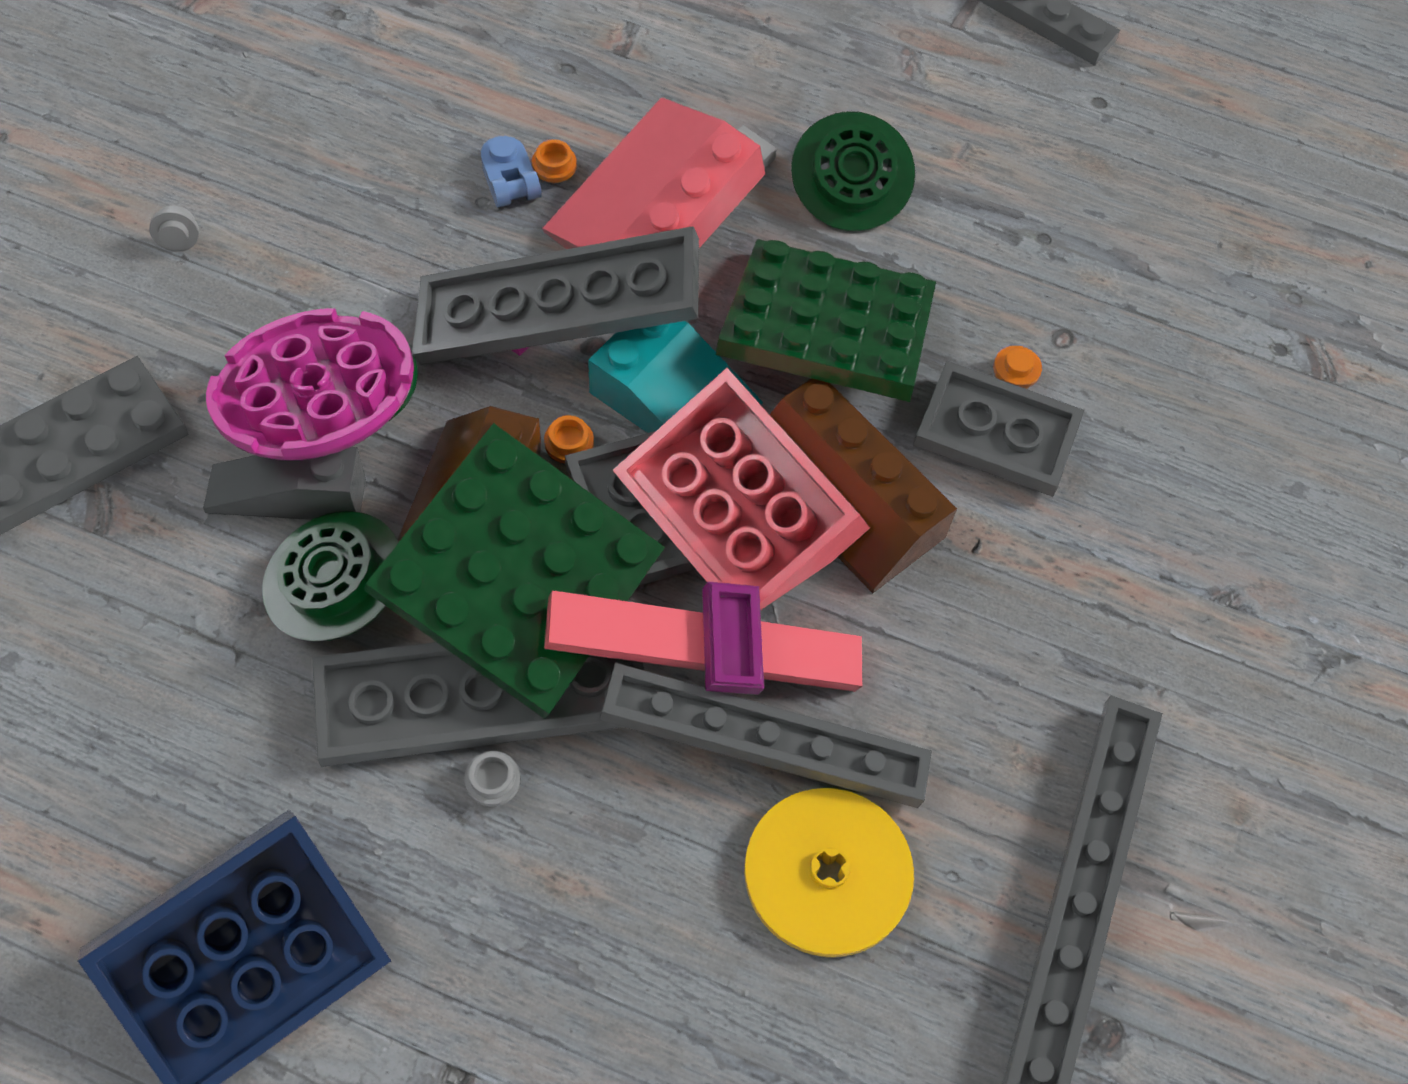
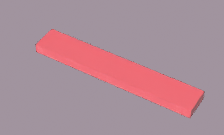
(677, 640)

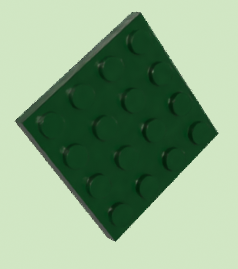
(829, 319)
(493, 551)

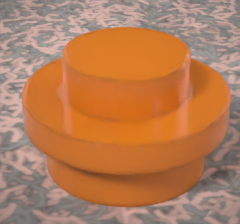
(554, 161)
(1017, 366)
(567, 436)

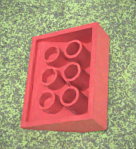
(662, 177)
(740, 493)

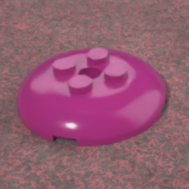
(310, 384)

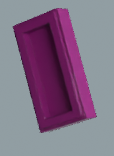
(732, 638)

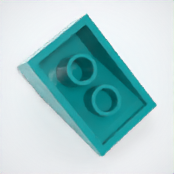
(654, 372)

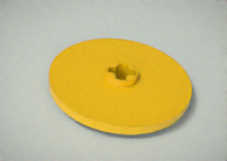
(829, 915)

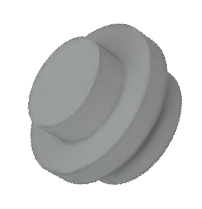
(174, 228)
(492, 778)

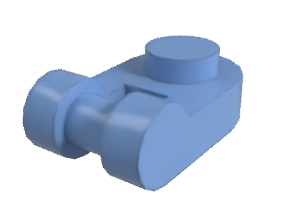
(508, 171)

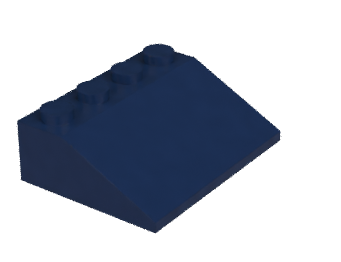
(233, 956)

